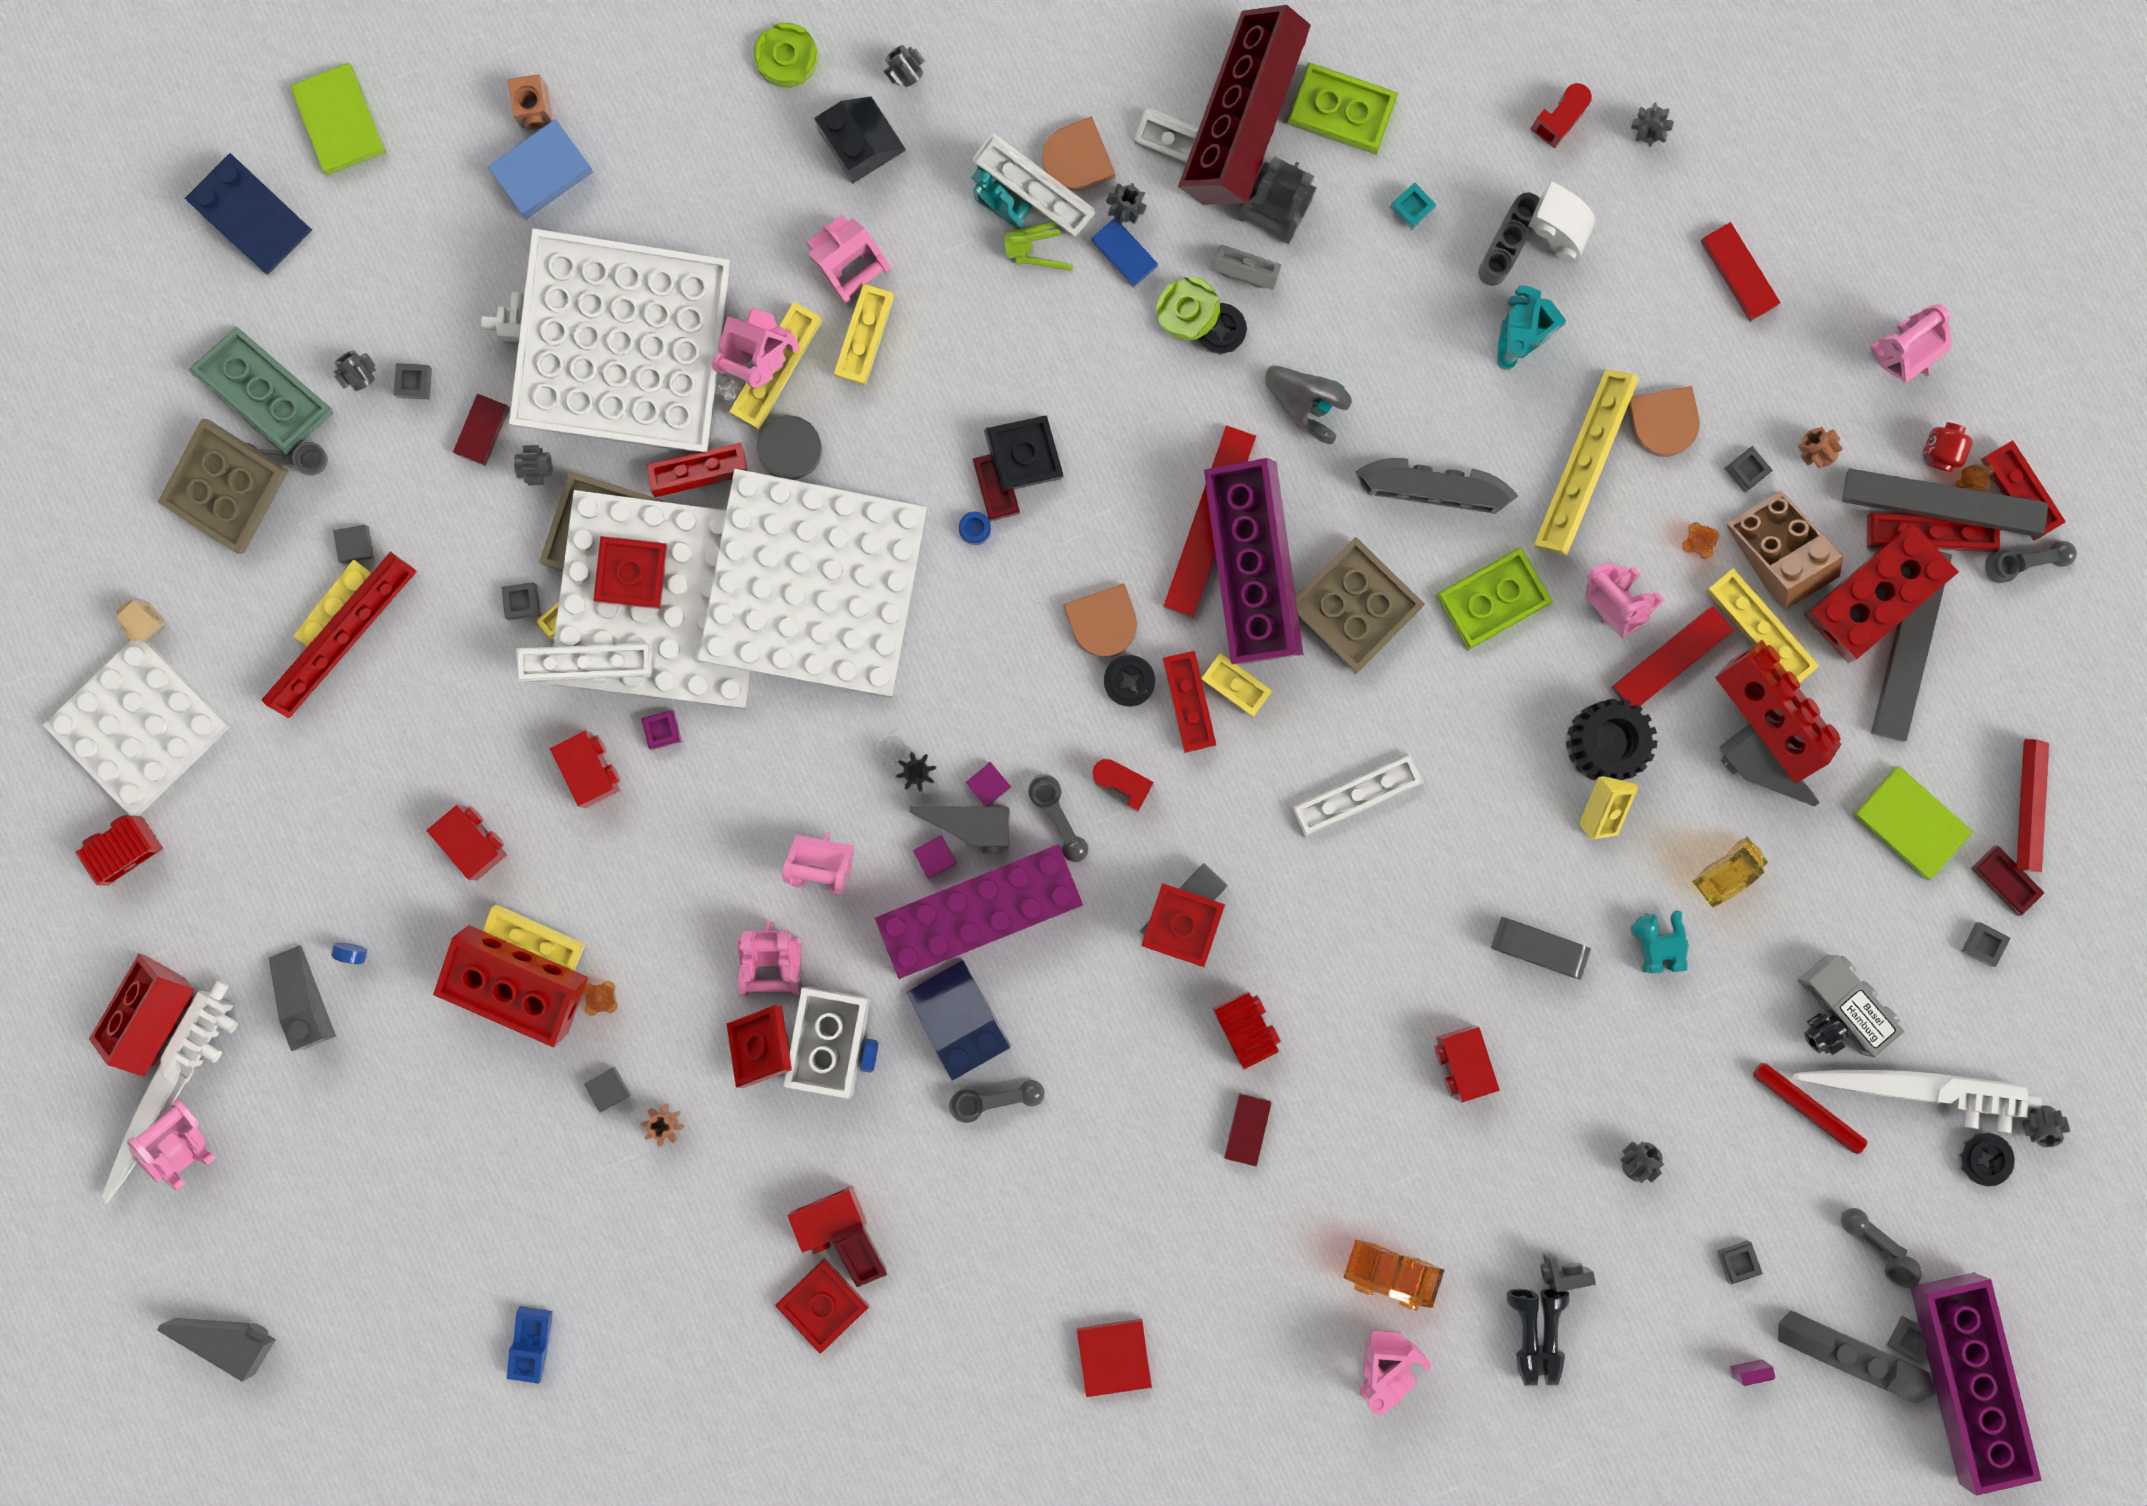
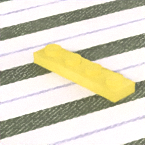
(755, 403)
(1759, 622)

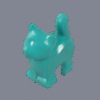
(1660, 947)

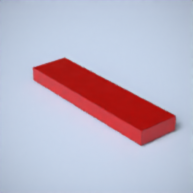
(1942, 533)
(1673, 657)
(2032, 805)

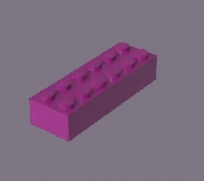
(1253, 561)
(978, 911)
(1976, 1383)

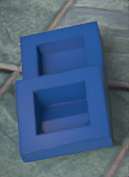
(529, 1345)

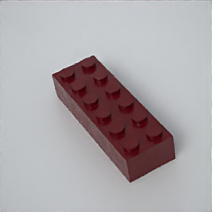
(1244, 105)

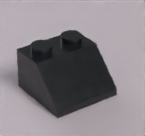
(858, 136)

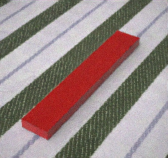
(1199, 546)
(339, 635)

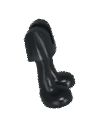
(1527, 1305)

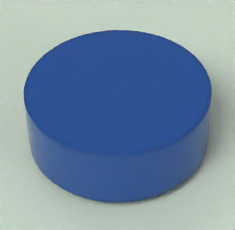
(974, 528)
(349, 953)
(869, 1055)

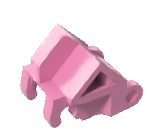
(840, 245)
(753, 340)
(1921, 343)
(1610, 596)
(818, 862)
(769, 949)
(170, 1146)
(1388, 1369)

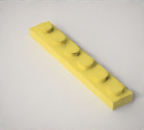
(1586, 462)

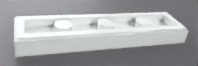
(1033, 184)
(584, 662)
(1357, 795)

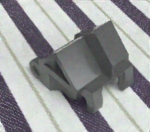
(1285, 187)

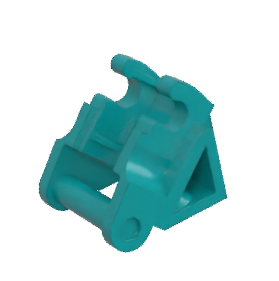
(996, 198)
(1526, 326)

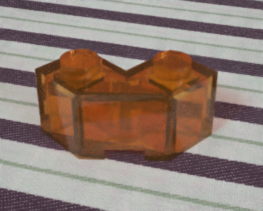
(1393, 1275)

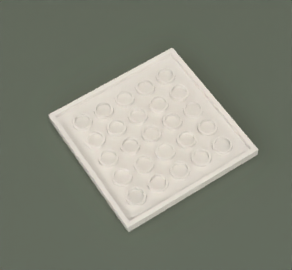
(619, 341)
(812, 583)
(673, 630)

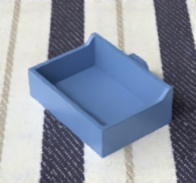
(540, 169)

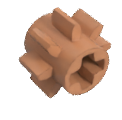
(1820, 447)
(656, 1131)

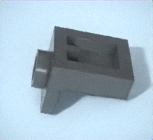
(1571, 1277)

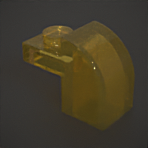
(1731, 873)

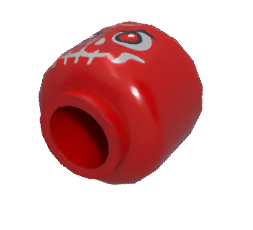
(1947, 447)

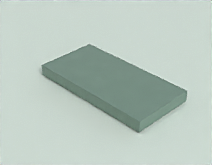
(261, 391)

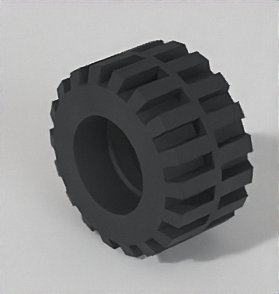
(1635, 729)

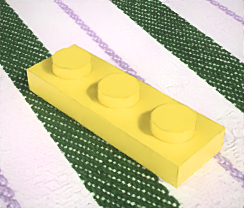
(864, 335)
(332, 602)
(533, 937)

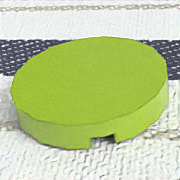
(786, 55)
(1188, 308)

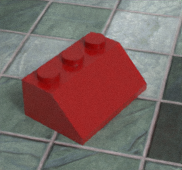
(141, 1016)

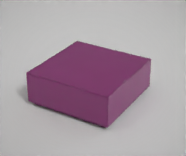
(661, 730)
(988, 784)
(934, 857)
(1753, 1372)

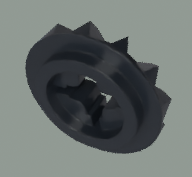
(1232, 339)
(1133, 666)
(2000, 1165)

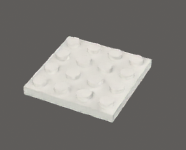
(136, 726)

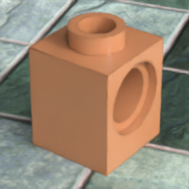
(527, 89)

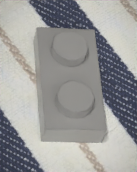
(1248, 267)

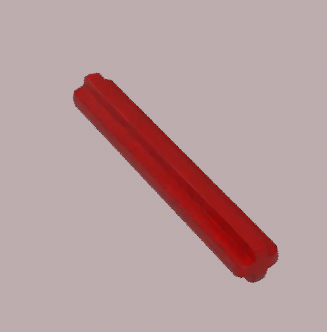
(1810, 1108)

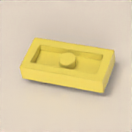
(1236, 685)

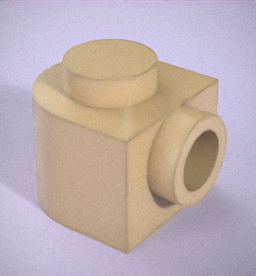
(139, 620)

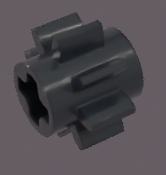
(907, 774)
(1826, 1034)

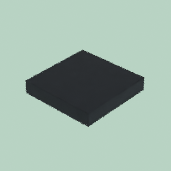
(1023, 453)

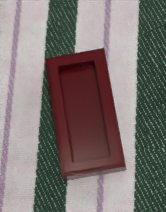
(481, 429)
(997, 503)
(2006, 881)
(1247, 1129)
(859, 1254)

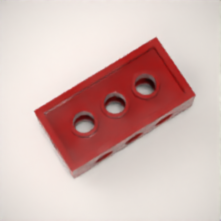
(1928, 574)
(1779, 711)
(510, 985)

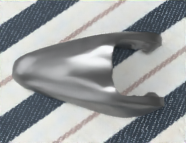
(1297, 393)

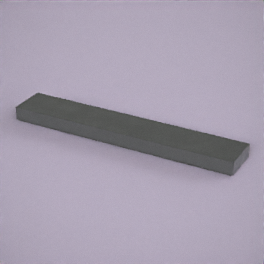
(1945, 502)
(1906, 669)

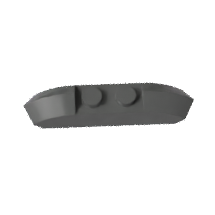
(1420, 484)
(1855, 1357)

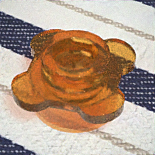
(1976, 477)
(1709, 538)
(608, 1003)

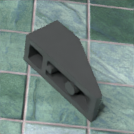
(1757, 764)
(976, 825)
(299, 1000)
(229, 1345)

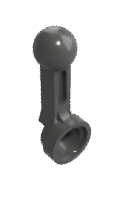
(295, 458)
(2060, 554)
(1074, 847)
(1030, 1093)
(1900, 1268)

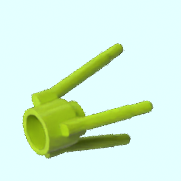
(1020, 243)

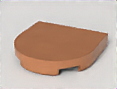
(1077, 156)
(1665, 420)
(1103, 621)

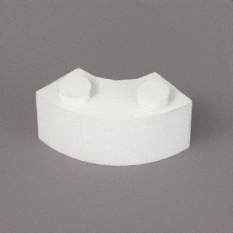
(1563, 222)

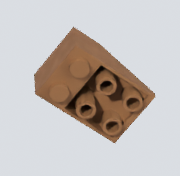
(1786, 549)

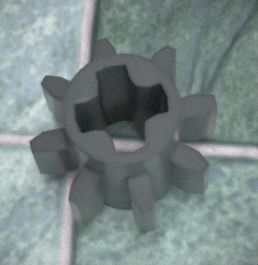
(904, 66)
(1652, 124)
(1126, 203)
(354, 370)
(533, 465)
(2046, 1126)
(1642, 1162)

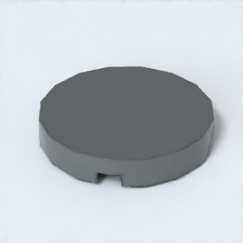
(789, 447)

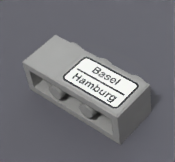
(1853, 1002)

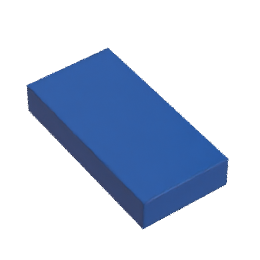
(1124, 252)

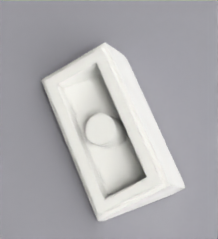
(1166, 134)

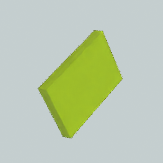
(1342, 108)
(338, 119)
(1494, 598)
(1913, 823)

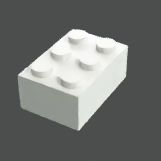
(827, 1042)

